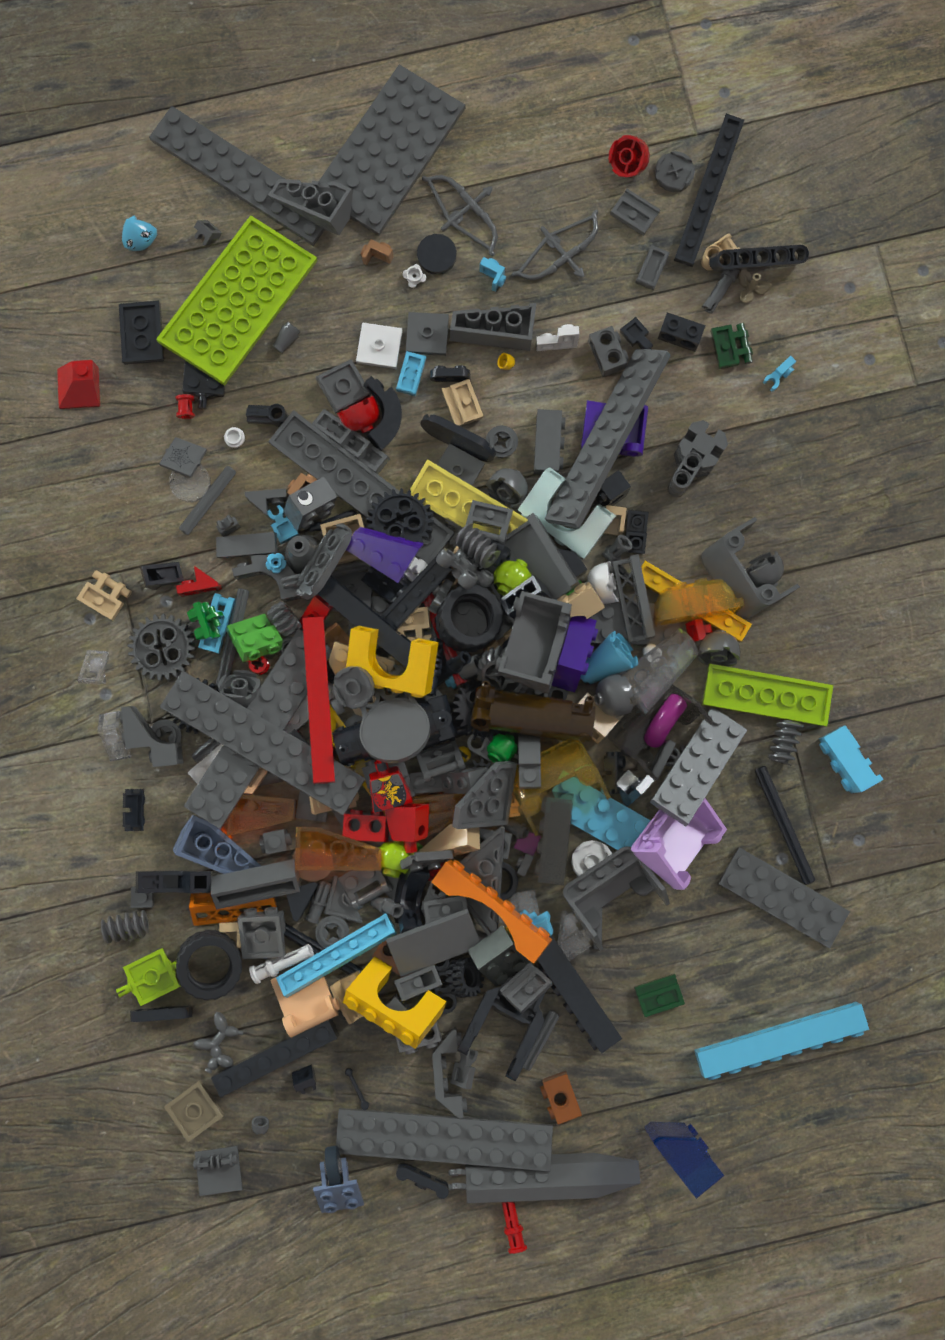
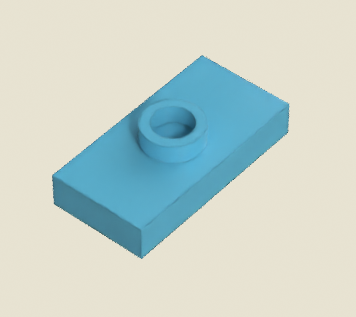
(411, 373)

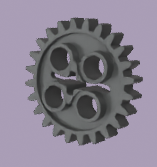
(143, 652)

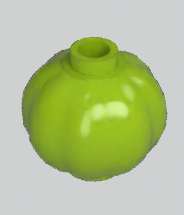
(510, 575)
(392, 854)

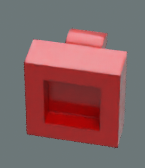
(698, 630)

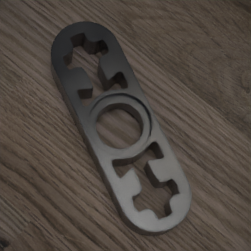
(161, 1013)

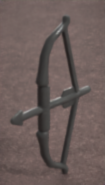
(457, 216)
(554, 242)

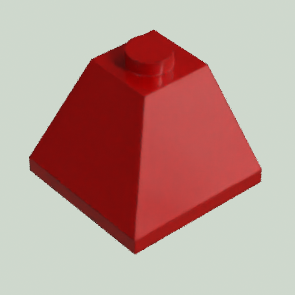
(78, 385)

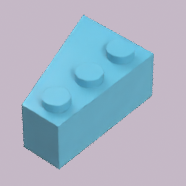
(848, 760)

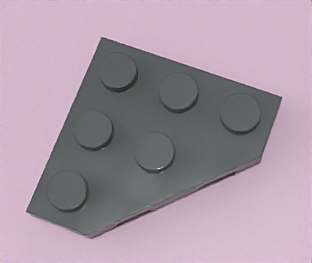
(488, 800)

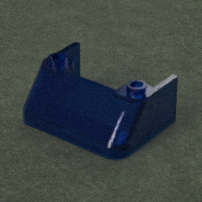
(685, 1154)

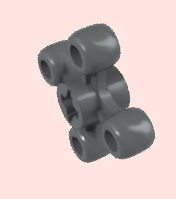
(464, 569)

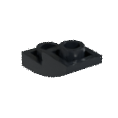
(636, 530)

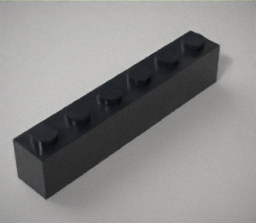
(578, 998)
(273, 1057)

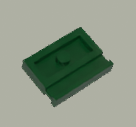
(659, 995)

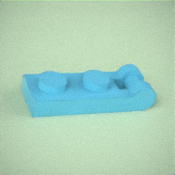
(215, 645)

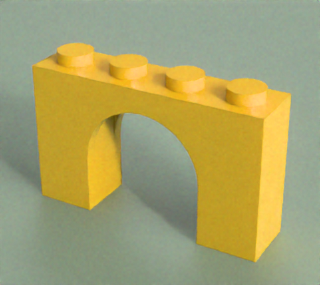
(418, 674)
(408, 1025)

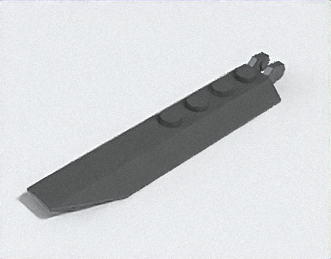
(570, 1178)

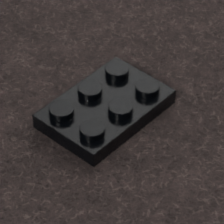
(139, 330)

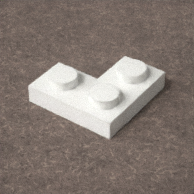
(566, 338)

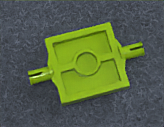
(150, 977)

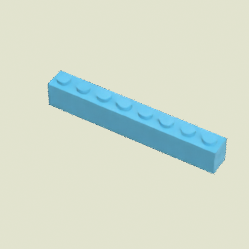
(781, 1040)

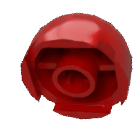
(629, 156)
(360, 415)

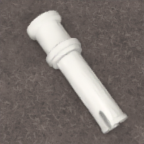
(273, 966)

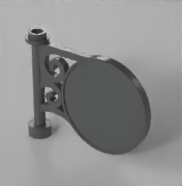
(393, 727)

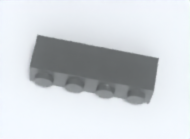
(255, 884)

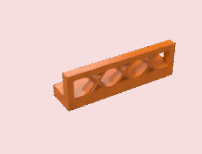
(204, 903)

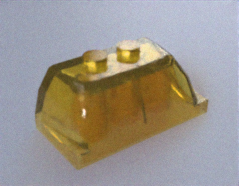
(695, 601)

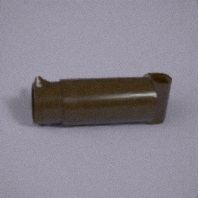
(532, 714)

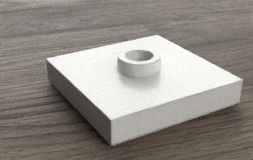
(379, 345)

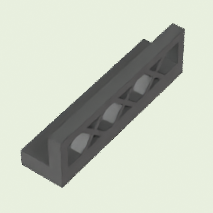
(641, 597)

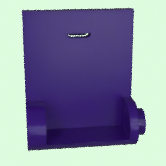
(635, 441)

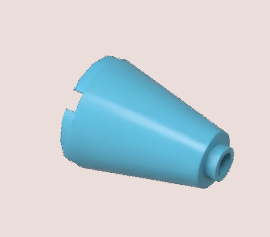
(610, 658)

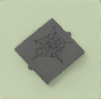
(183, 457)

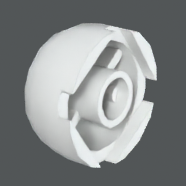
(604, 582)

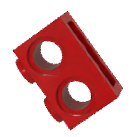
(365, 831)

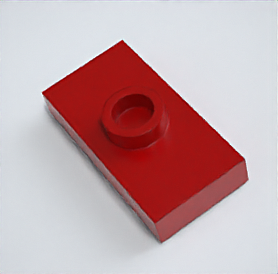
(317, 608)

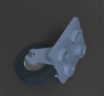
(337, 1195)

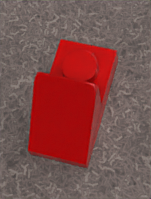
(202, 585)

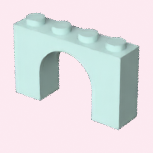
(577, 539)

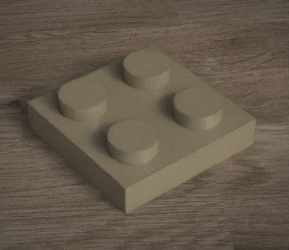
(194, 1110)

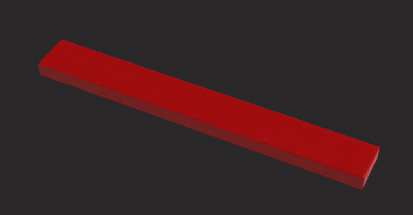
(318, 700)

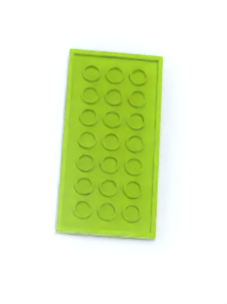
(237, 300)

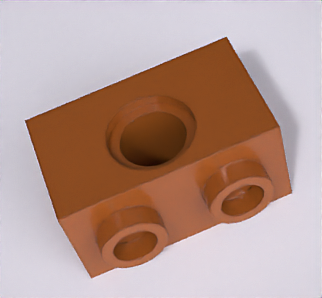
(569, 1107)

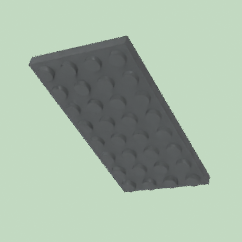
(392, 146)

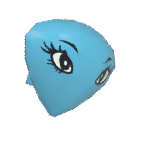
(137, 234)

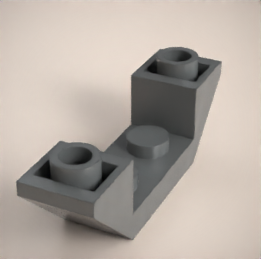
(452, 1101)

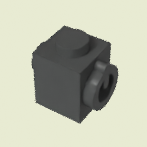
(275, 841)

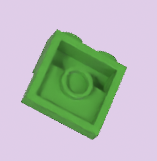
(254, 637)

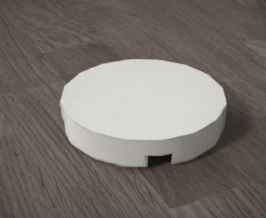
(588, 855)

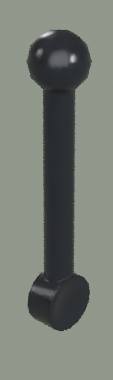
(364, 1104)

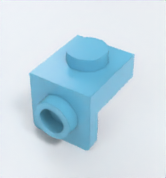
(493, 269)

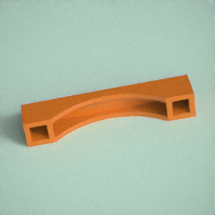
(528, 938)

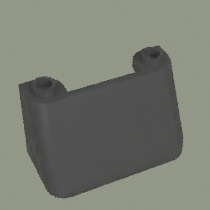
(535, 641)

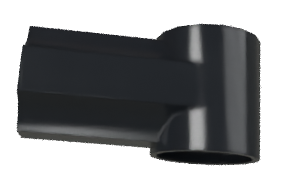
(265, 414)

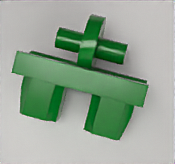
(208, 620)

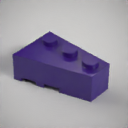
(384, 552)
(574, 653)

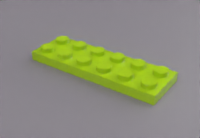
(767, 695)

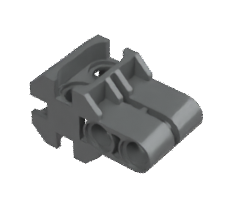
(697, 451)

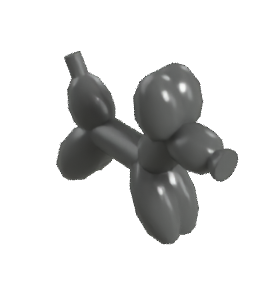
(213, 1045)

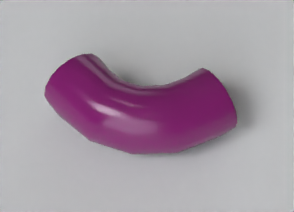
(664, 720)

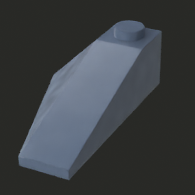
(196, 845)

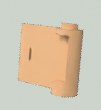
(306, 1007)

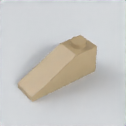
(457, 840)

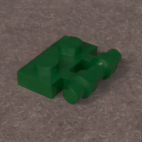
(725, 345)

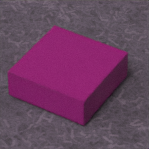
(528, 844)

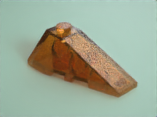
(331, 851)

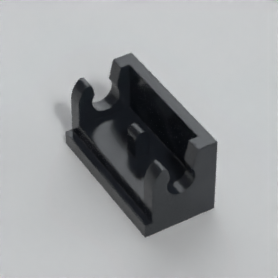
(385, 586)

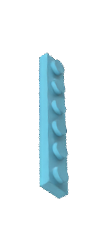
(336, 955)

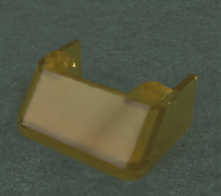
(557, 766)

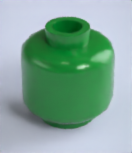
(502, 748)

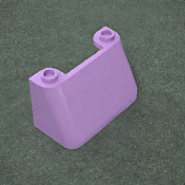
(671, 847)

